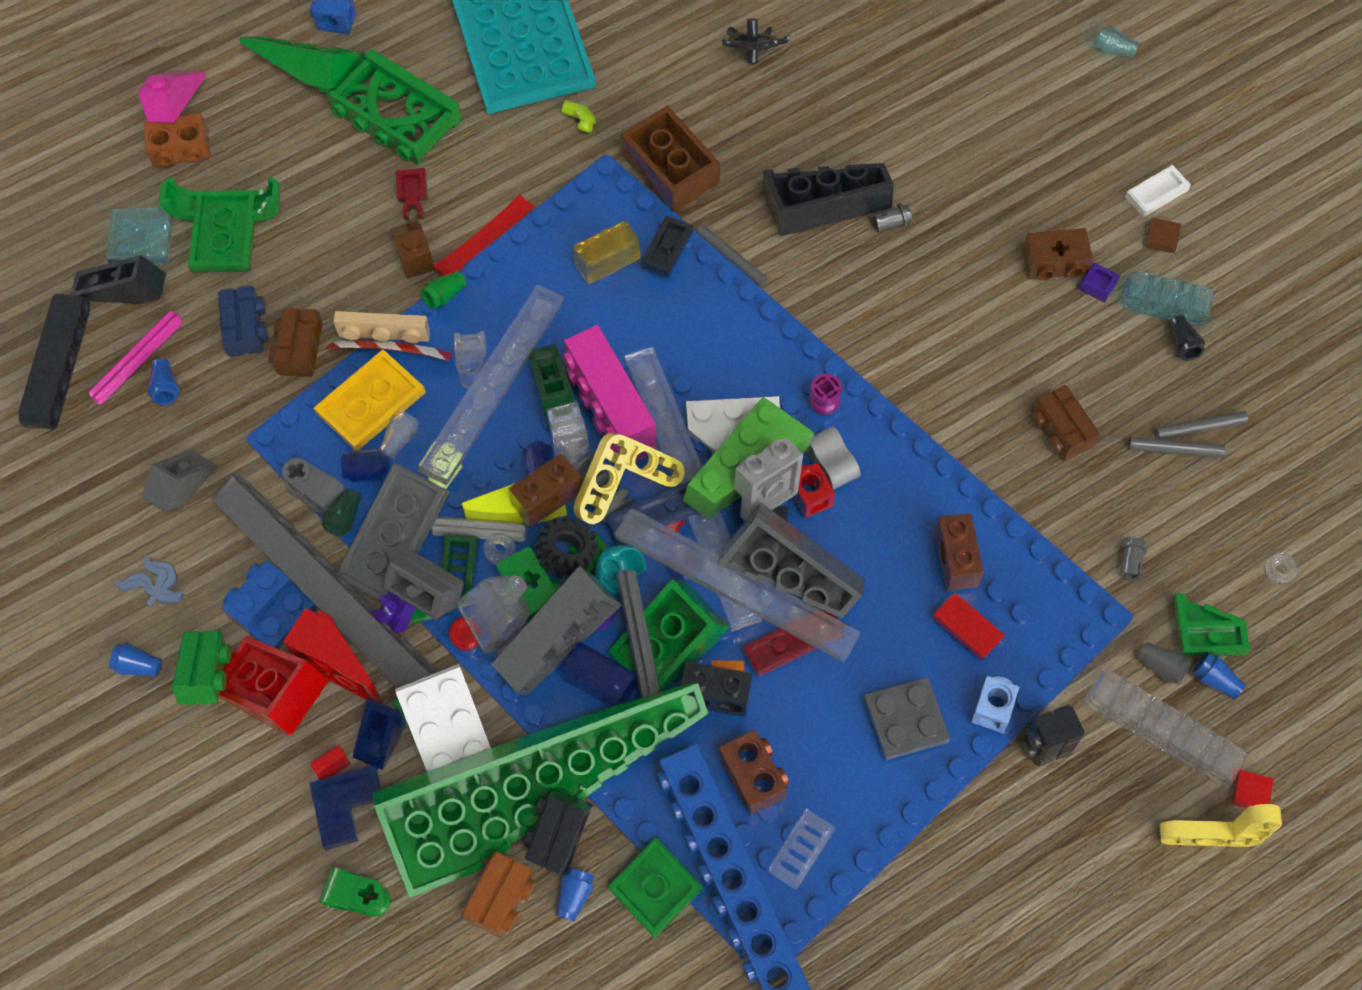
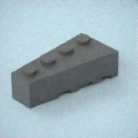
(786, 558)
(555, 630)

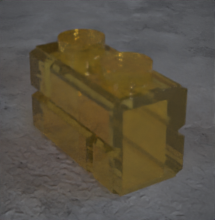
(606, 252)

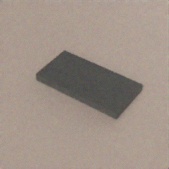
(392, 528)

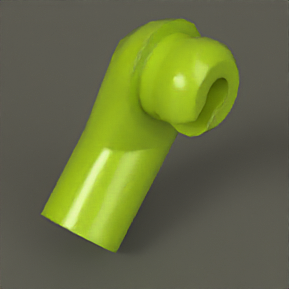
(580, 112)

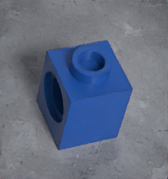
(333, 15)

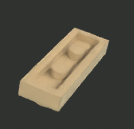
(382, 326)

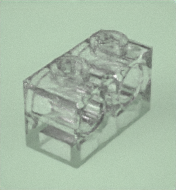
(568, 432)

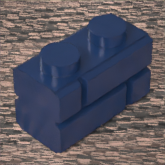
(241, 321)

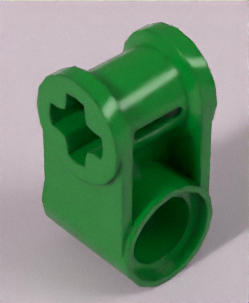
(349, 893)

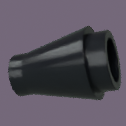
(1186, 339)

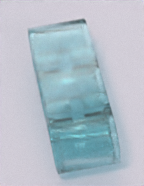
(1167, 298)

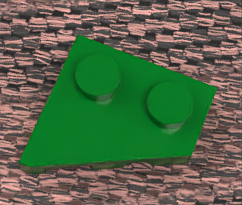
(1208, 630)

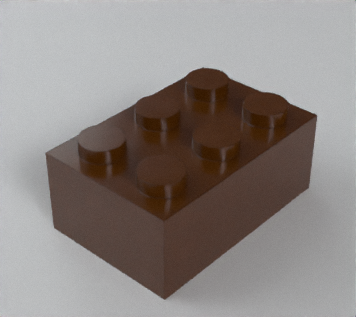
(670, 158)

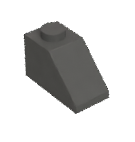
(176, 479)

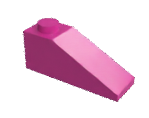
(168, 94)

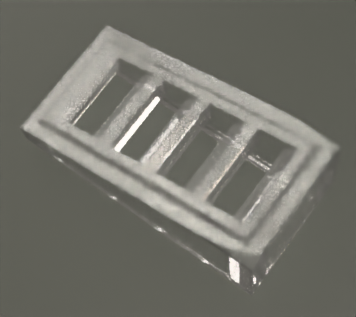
(816, 823)

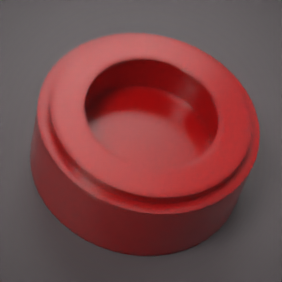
(462, 636)

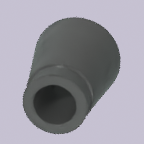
(1164, 662)

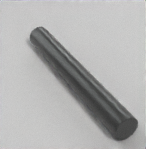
(746, 267)
(1201, 425)
(1176, 447)

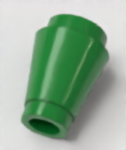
(441, 290)

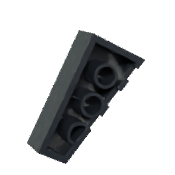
(826, 195)

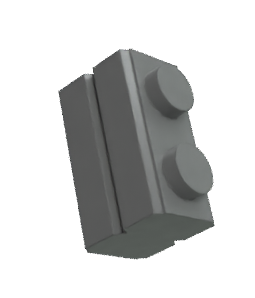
(423, 584)

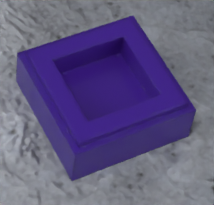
(1099, 282)

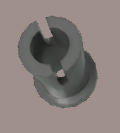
(892, 217)
(1132, 558)

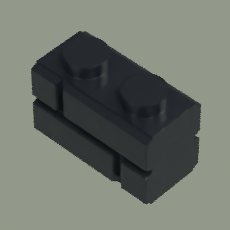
(1053, 736)
(557, 831)

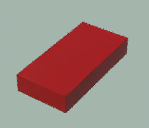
(968, 626)

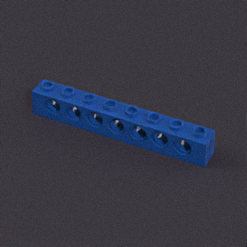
(691, 767)

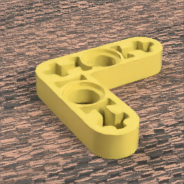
(623, 460)
(1246, 830)

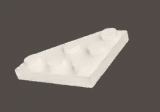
(715, 420)

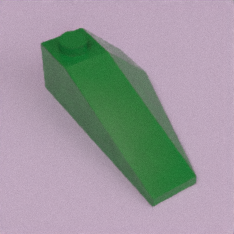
(307, 62)

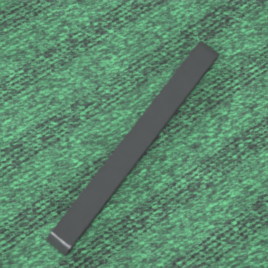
(321, 582)

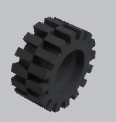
(569, 532)

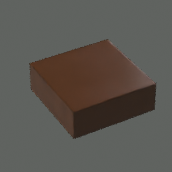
(1163, 235)

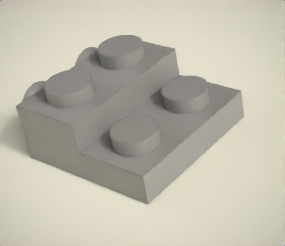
(769, 476)

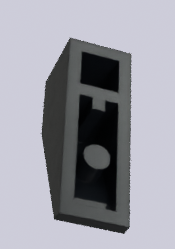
(122, 281)

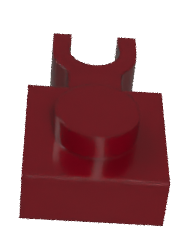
(411, 188)

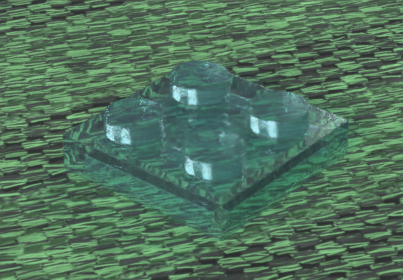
(139, 233)

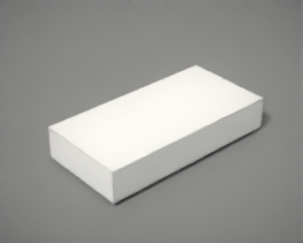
(1157, 190)

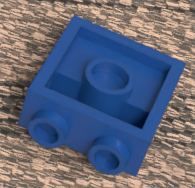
(266, 604)

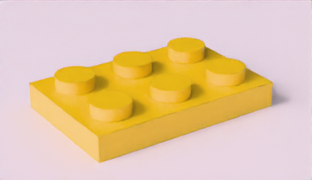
(369, 399)

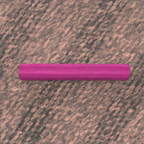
(134, 357)

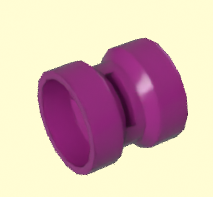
(824, 401)

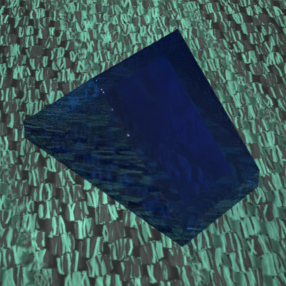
(378, 734)

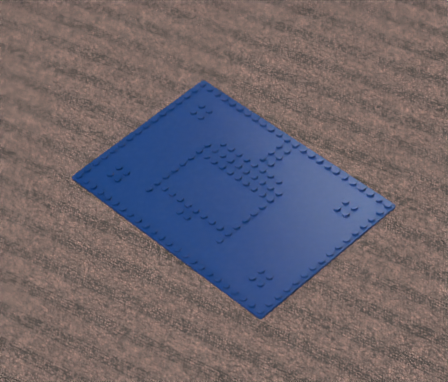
(734, 341)

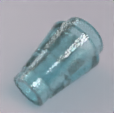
(1115, 42)

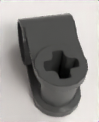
(311, 485)

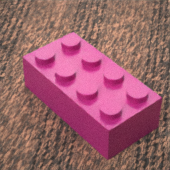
(607, 389)

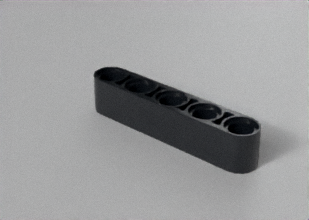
(54, 361)

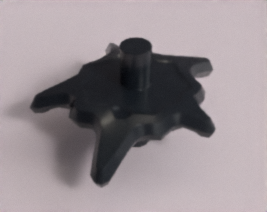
(752, 40)

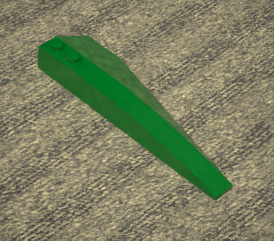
(486, 802)

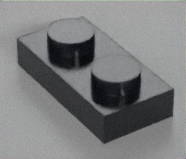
(667, 246)

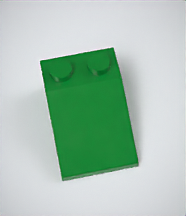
(679, 631)

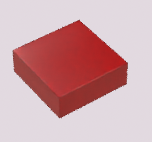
(330, 763)
(1251, 789)

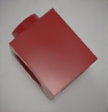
(814, 501)

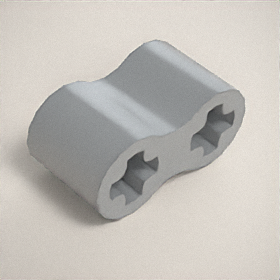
(833, 457)

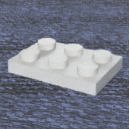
(442, 718)

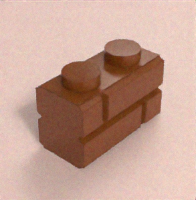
(498, 895)

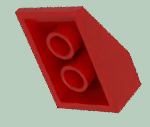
(323, 646)
(271, 685)

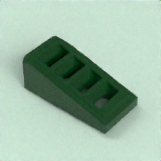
(470, 542)

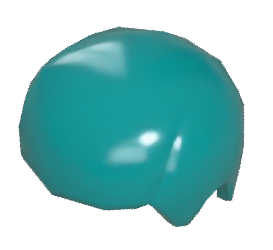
(617, 559)

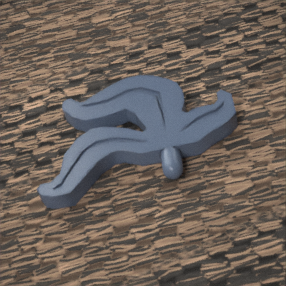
(161, 591)

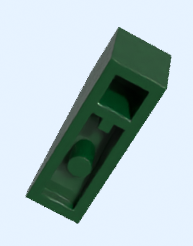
(550, 378)

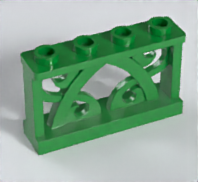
(391, 131)

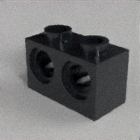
(721, 688)

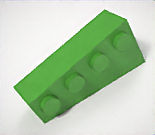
(714, 484)

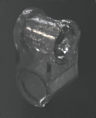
(469, 354)

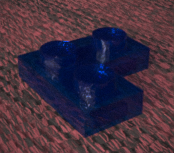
(337, 797)

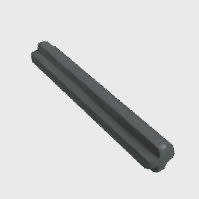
(637, 633)

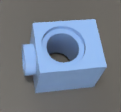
(995, 717)

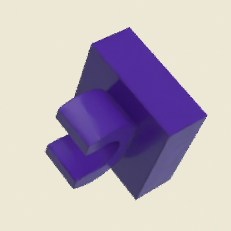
(394, 612)

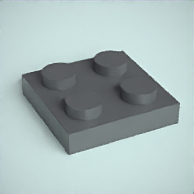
(906, 718)

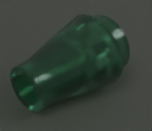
(342, 513)

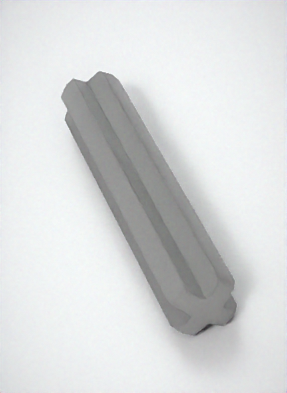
(478, 528)

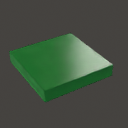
(656, 887)

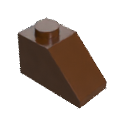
(412, 249)

